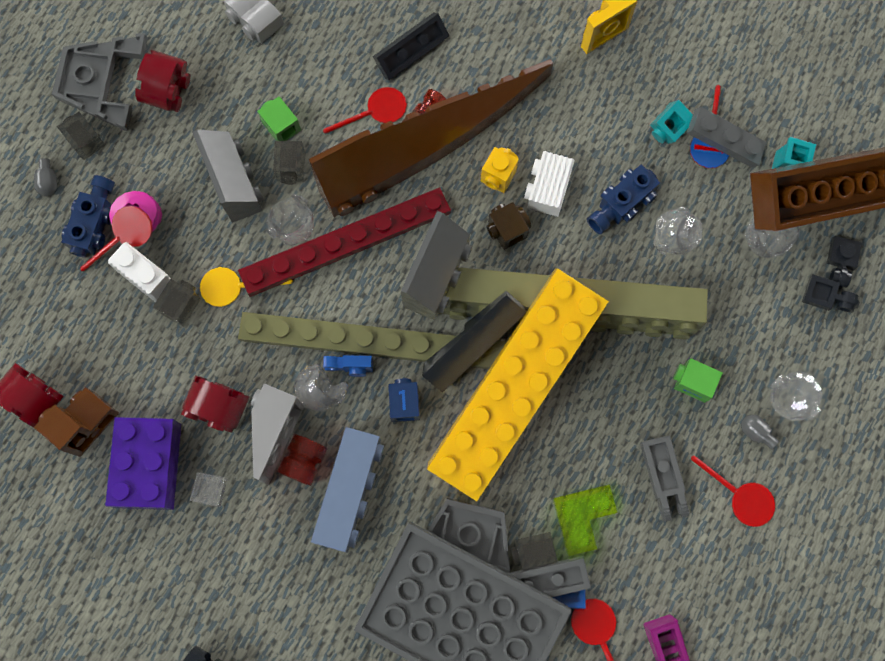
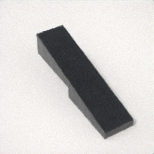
(473, 342)

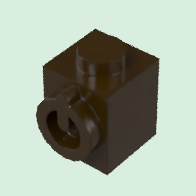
(508, 224)

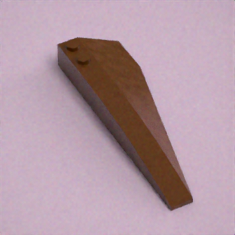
(377, 161)

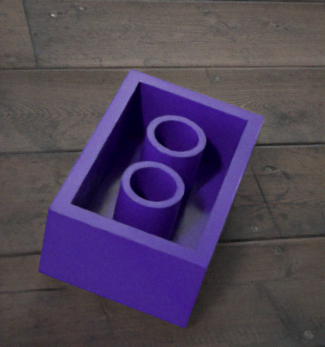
(143, 463)

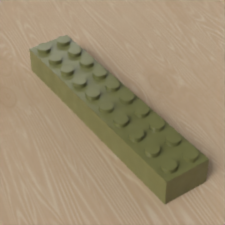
(629, 309)

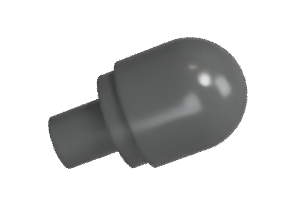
(45, 178)
(758, 430)

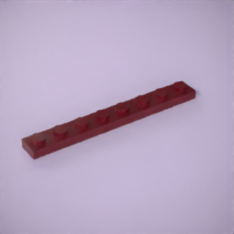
(343, 242)

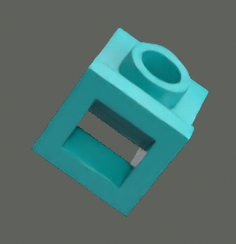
(679, 119)
(794, 152)

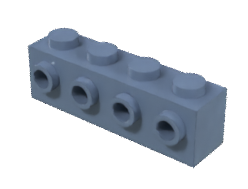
(347, 490)

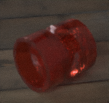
(302, 459)

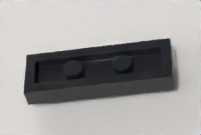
(411, 46)

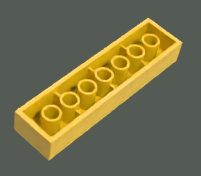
(516, 384)

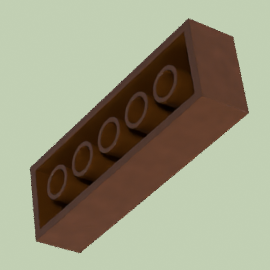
(818, 190)

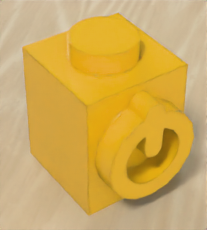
(499, 169)

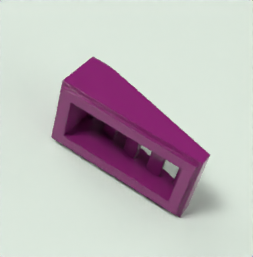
(661, 625)

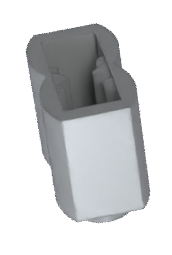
(257, 17)

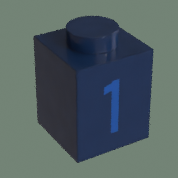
(404, 400)

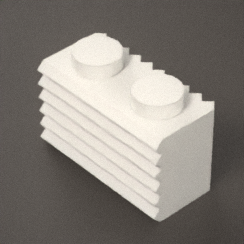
(550, 183)
(139, 271)

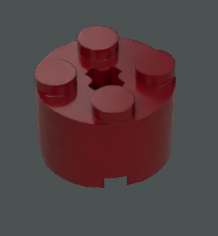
(162, 81)
(26, 395)
(214, 403)

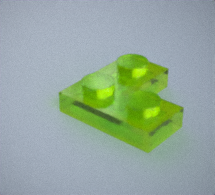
(575, 513)

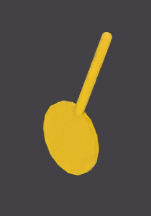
(222, 286)

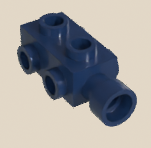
(633, 196)
(89, 221)

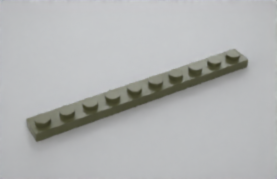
(350, 338)

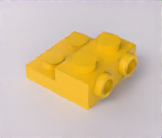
(607, 23)

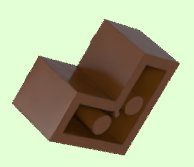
(77, 425)

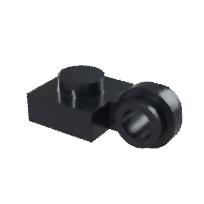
(845, 255)
(823, 292)

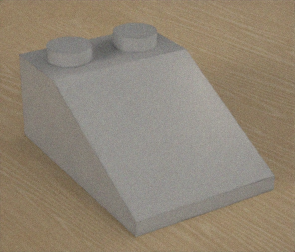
(273, 423)

